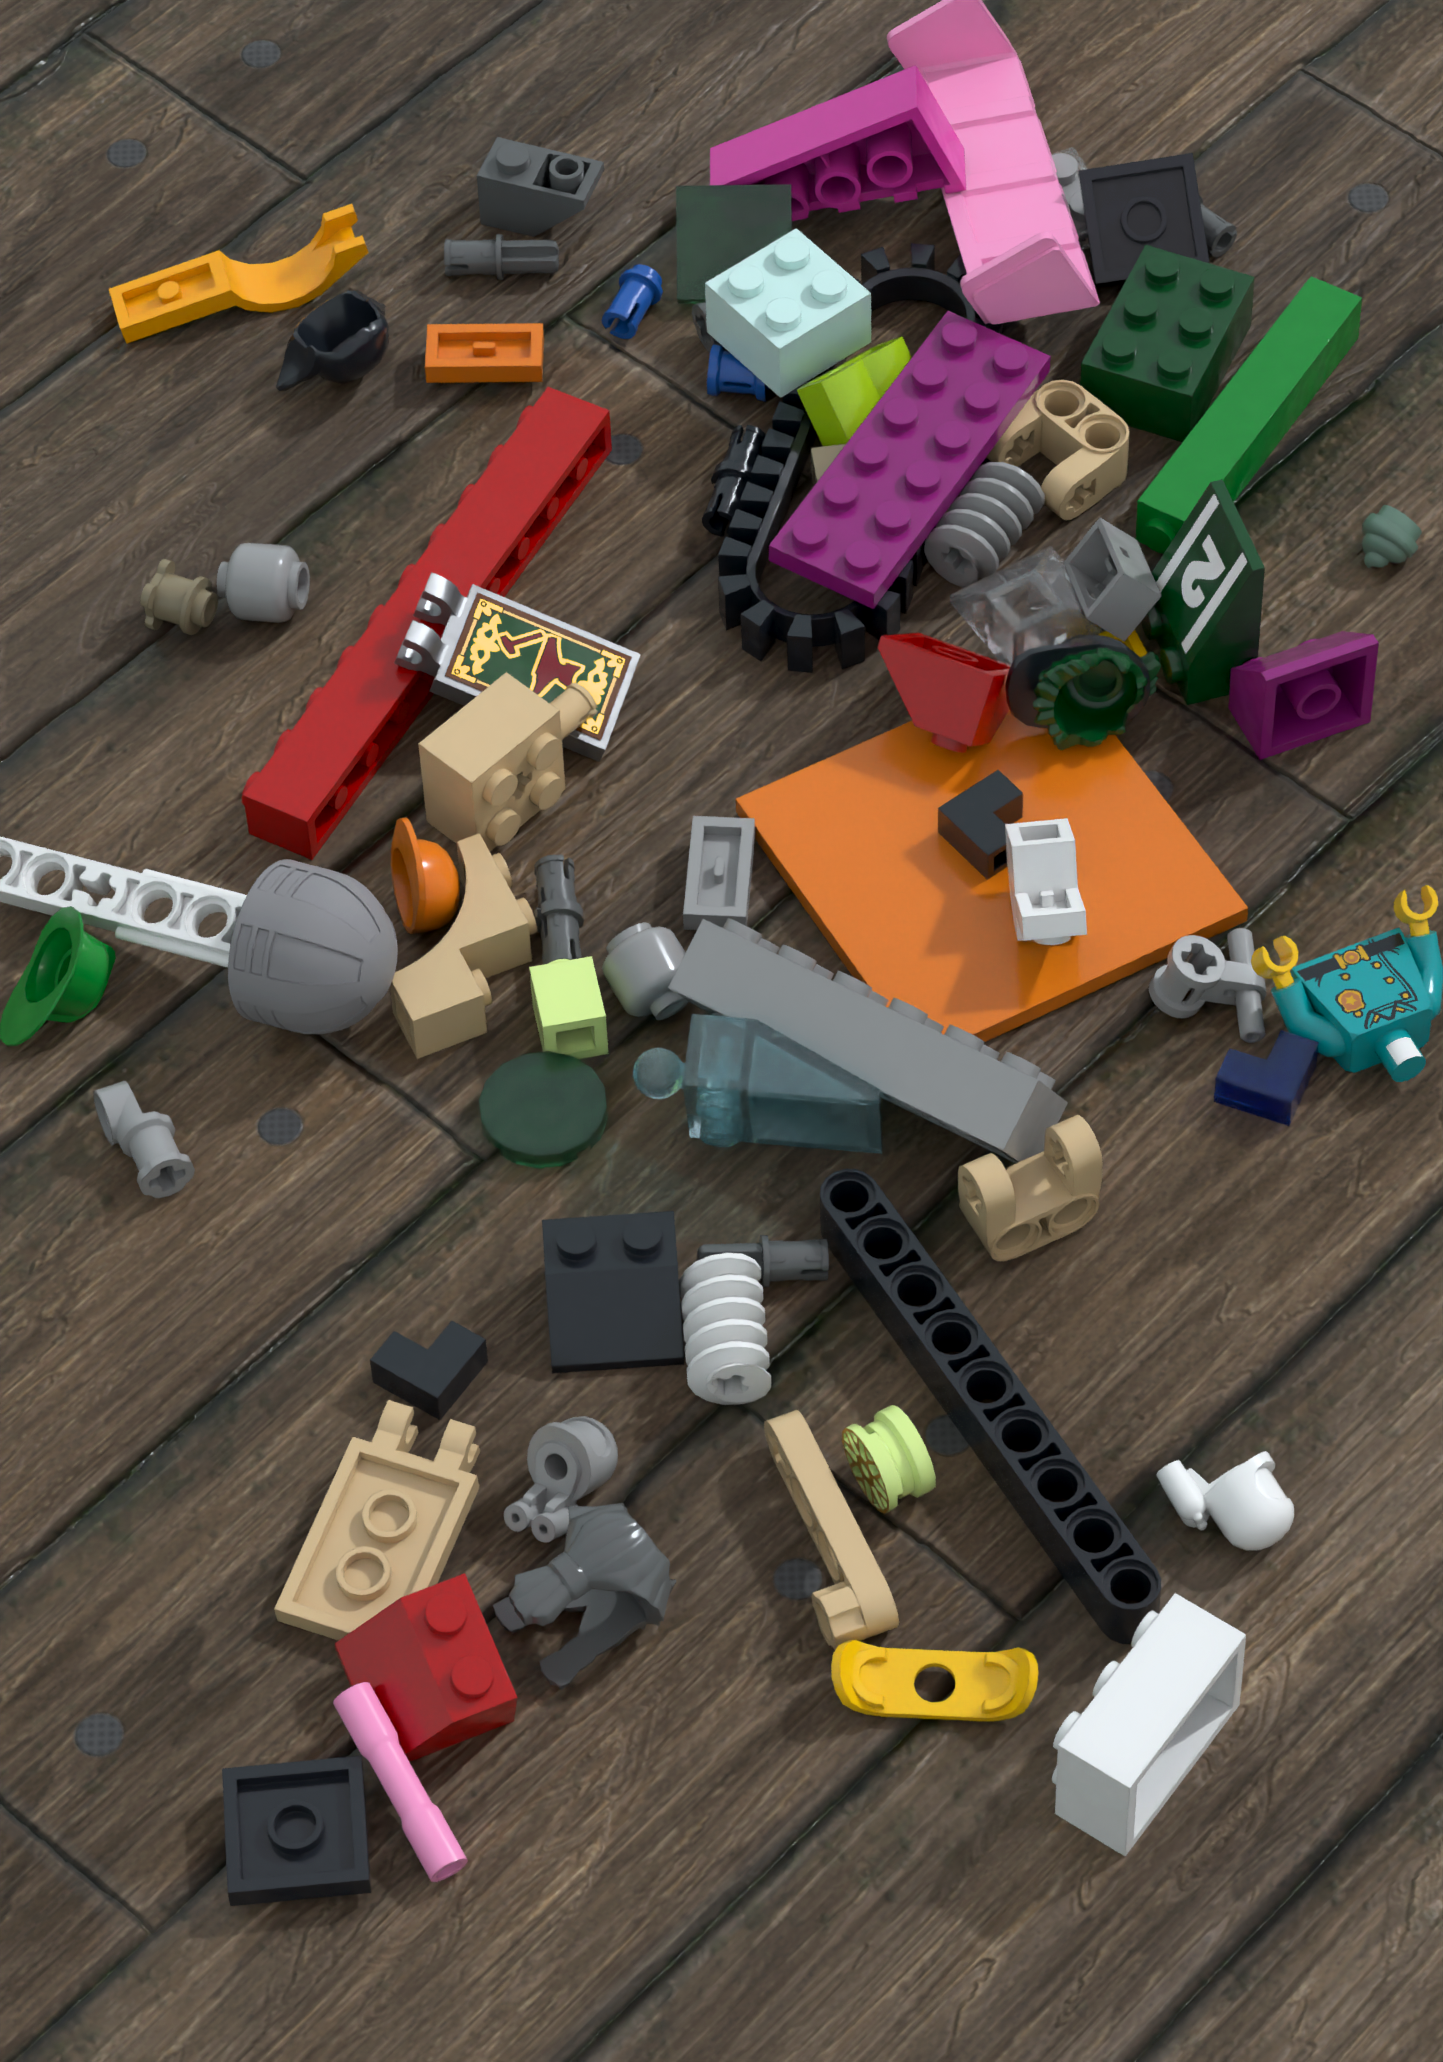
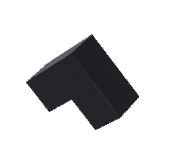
(977, 822)
(431, 1376)

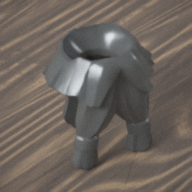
(606, 1572)

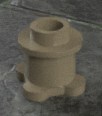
(178, 600)

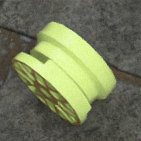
(889, 1459)

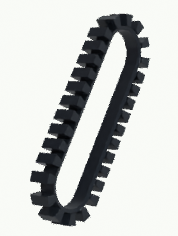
(775, 481)

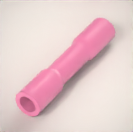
(420, 1818)

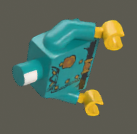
(1367, 998)

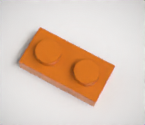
(484, 353)

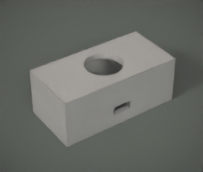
(1112, 579)

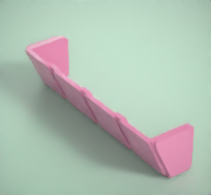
(1014, 212)

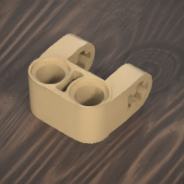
(1075, 434)
(1037, 1197)

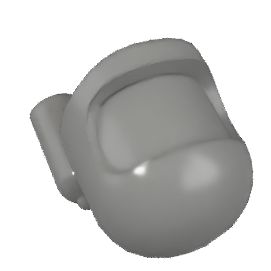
(565, 1465)

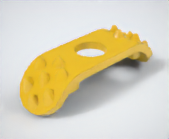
(883, 1679)

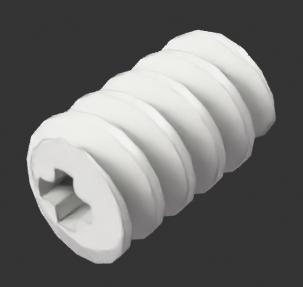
(725, 1329)

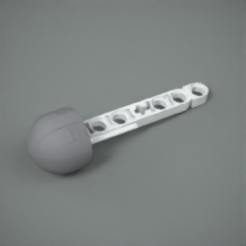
(299, 948)

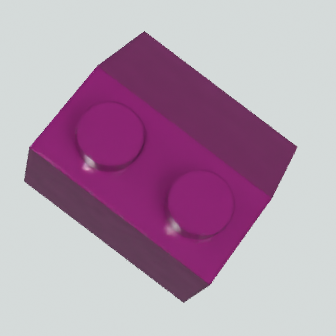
(1305, 692)

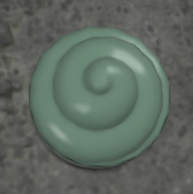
(1388, 537)

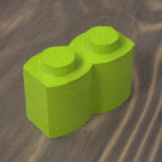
(848, 393)

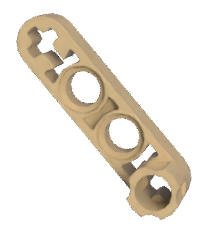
(860, 1599)

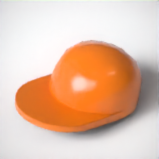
(422, 880)

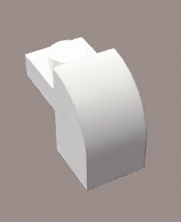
(1044, 882)

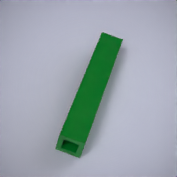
(1253, 408)

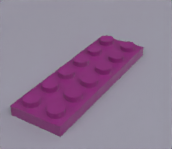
(909, 459)

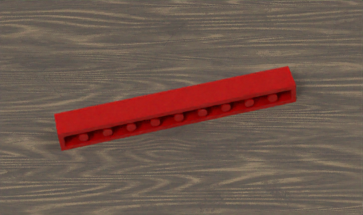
(371, 700)

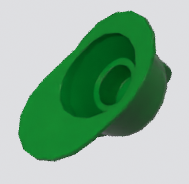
(61, 979)

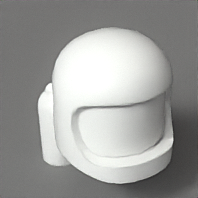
(1242, 1501)

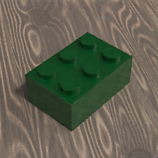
(1168, 341)

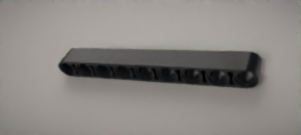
(988, 1427)

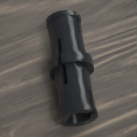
(731, 478)

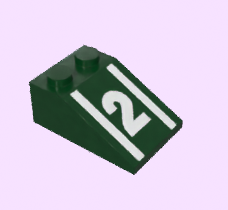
(1208, 599)

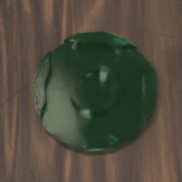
(543, 1109)

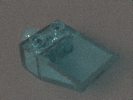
(762, 1089)

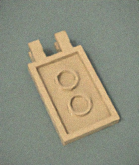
(381, 1526)

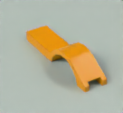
(218, 282)

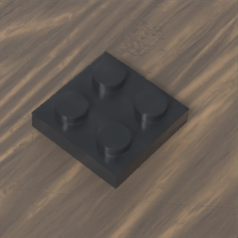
(1141, 206)
(296, 1830)

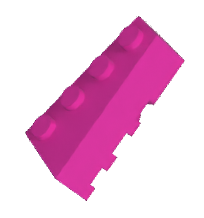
(851, 149)

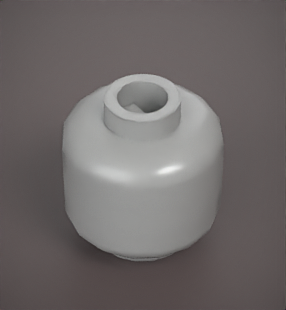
(264, 582)
(641, 969)

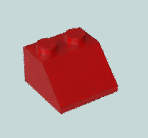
(432, 1668)

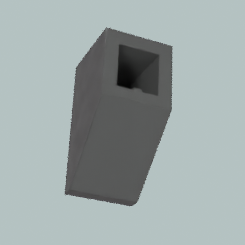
(533, 186)

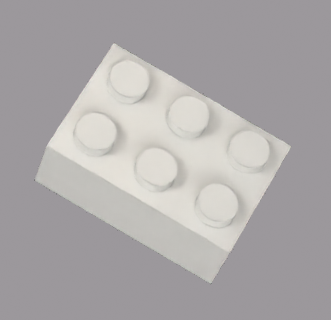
(1147, 1722)

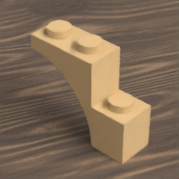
(446, 991)

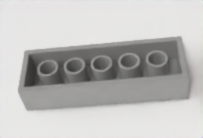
(895, 1048)

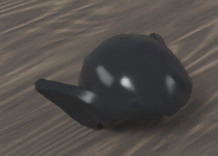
(336, 341)

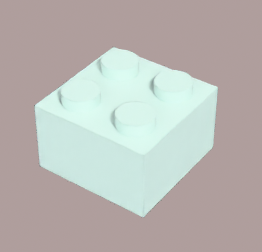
(788, 312)

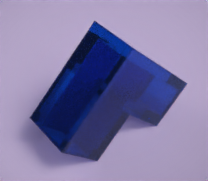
(1268, 1086)

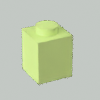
(569, 1008)

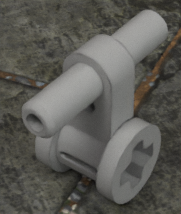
(1212, 980)

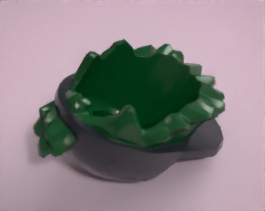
(1080, 688)

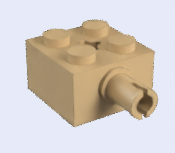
(499, 760)

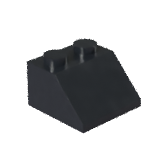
(613, 1292)

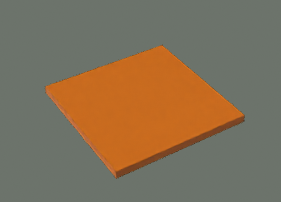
(929, 928)

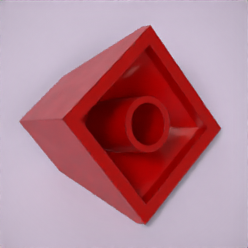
(947, 688)

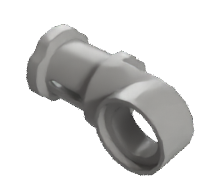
(145, 1138)

